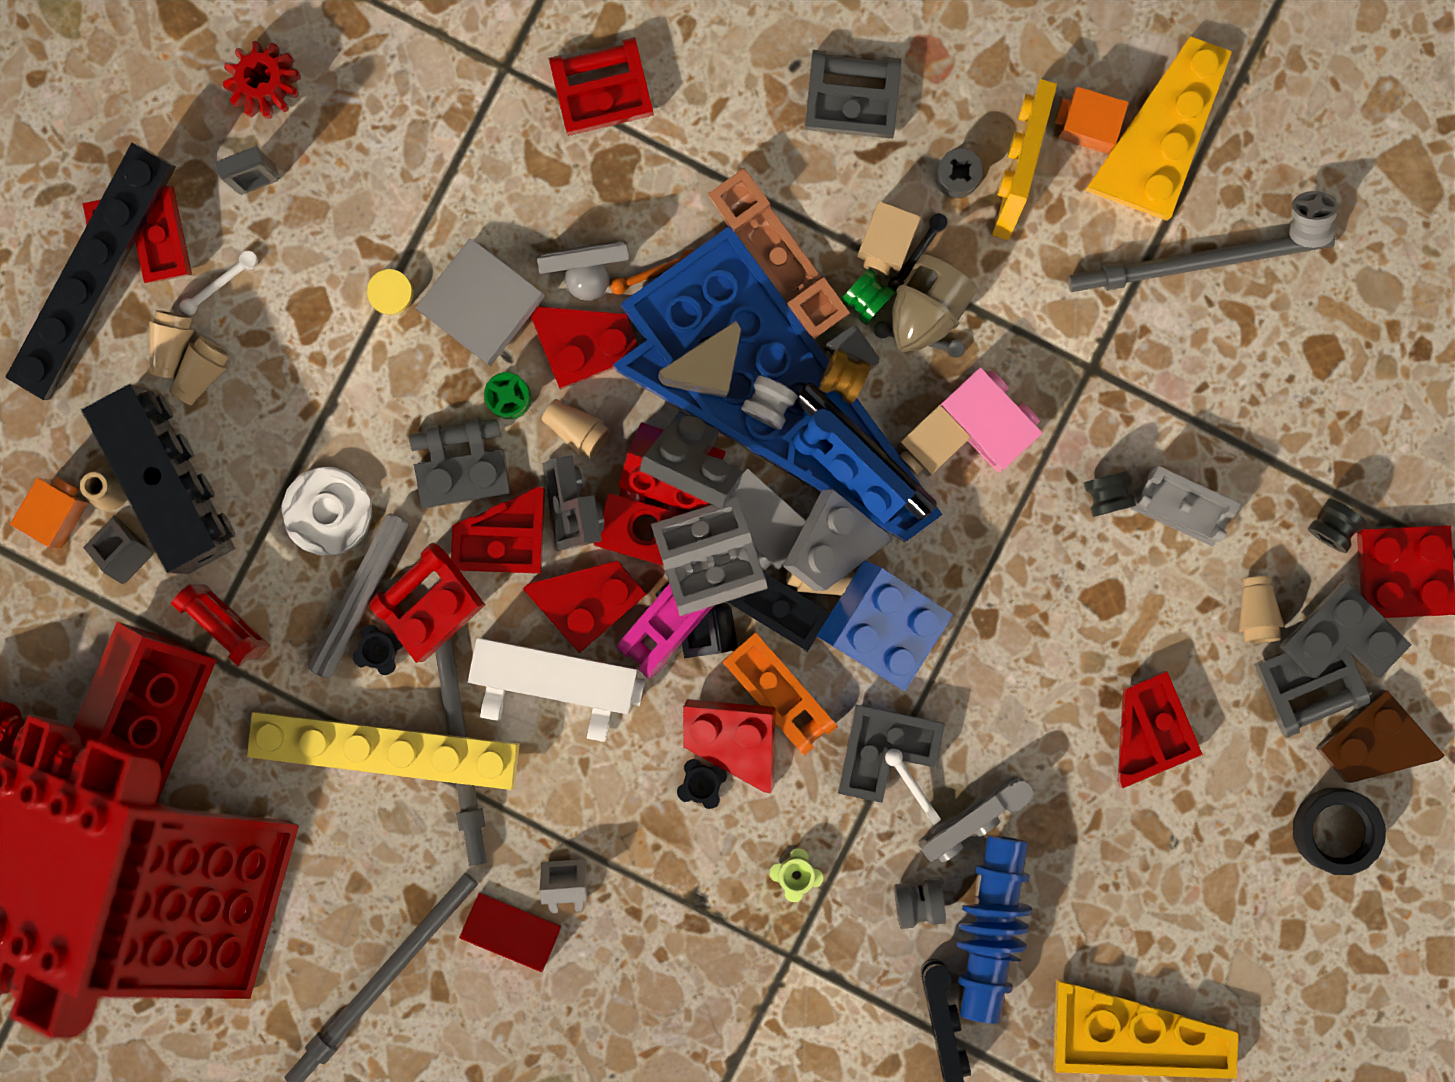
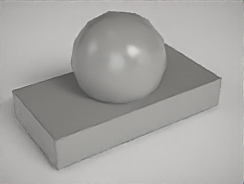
(585, 267)

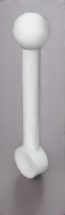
(247, 260)
(894, 758)

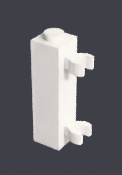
(555, 677)

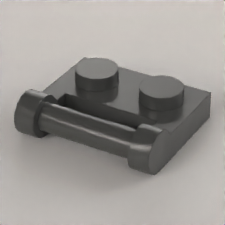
(852, 108)
(1287, 680)

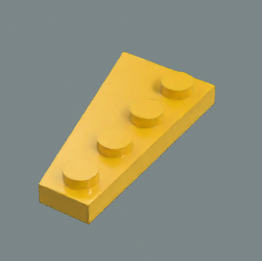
(1126, 1037)

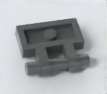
(461, 477)

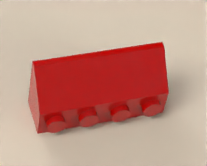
(144, 695)

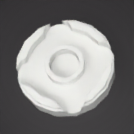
(327, 511)

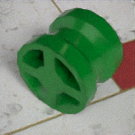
(867, 296)
(500, 391)

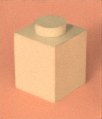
(887, 239)
(932, 442)

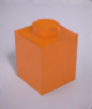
(1091, 119)
(50, 511)

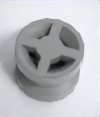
(1313, 219)
(769, 402)

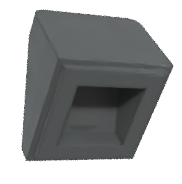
(855, 345)
(118, 550)

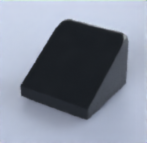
(712, 635)

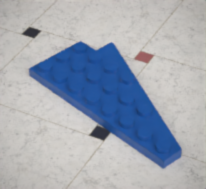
(702, 298)

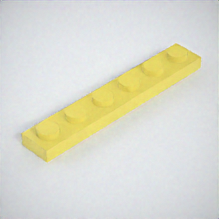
(383, 750)

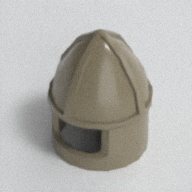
(929, 303)

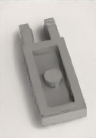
(977, 819)

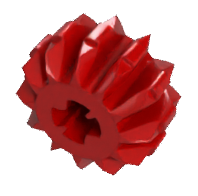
(258, 65)

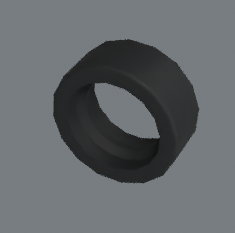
(1374, 831)

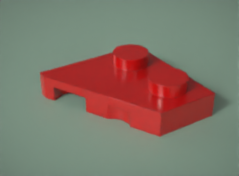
(1153, 730)

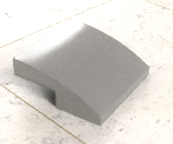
(480, 302)
(709, 556)

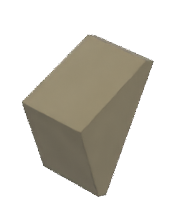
(707, 366)

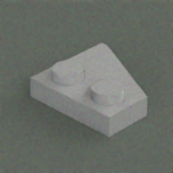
(833, 542)

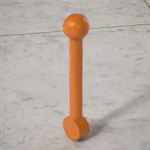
(619, 285)

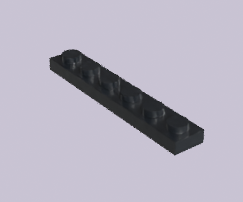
(90, 271)

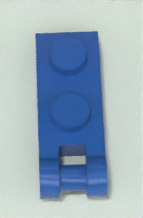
(853, 464)

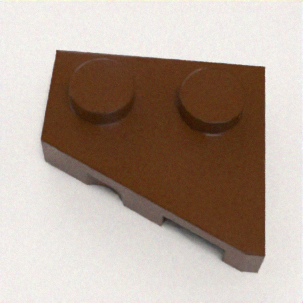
(1378, 742)

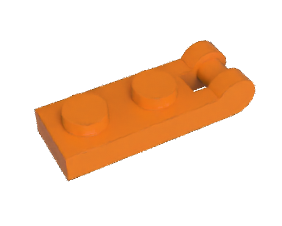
(777, 687)

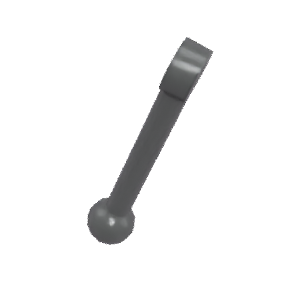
(954, 348)

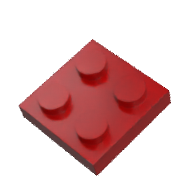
(1407, 570)

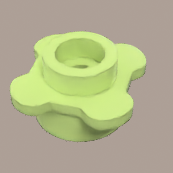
(793, 887)

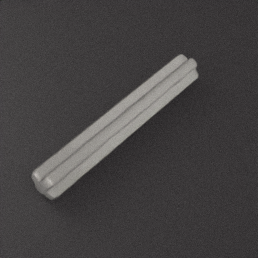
(358, 595)

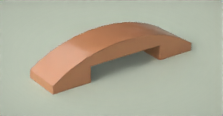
(777, 253)

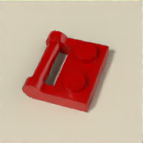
(603, 100)
(437, 613)
(221, 623)

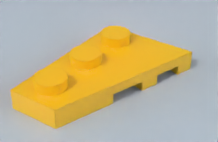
(1024, 151)

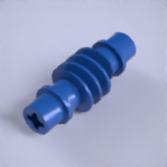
(994, 929)

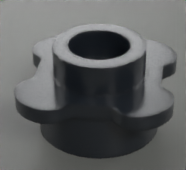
(367, 657)
(709, 794)

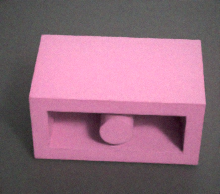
(992, 419)

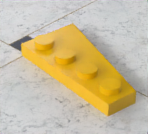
(1160, 142)

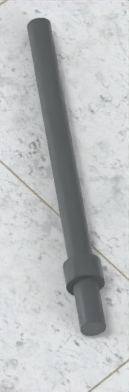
(1116, 275)
(470, 818)
(324, 1044)

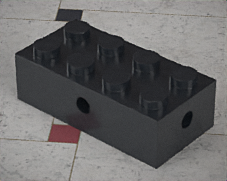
(160, 479)

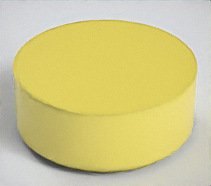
(390, 292)

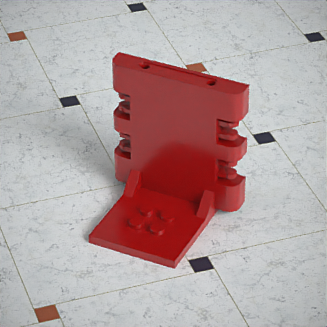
(119, 889)

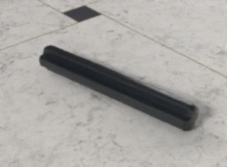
(812, 399)

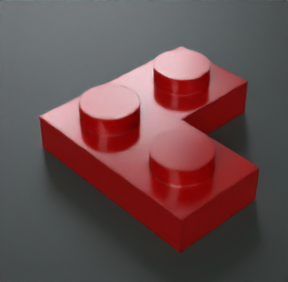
(161, 241)

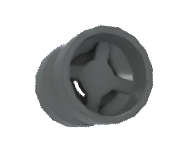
(920, 903)

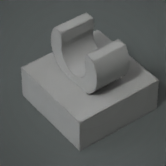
(563, 883)

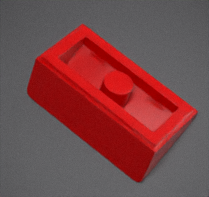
(510, 932)

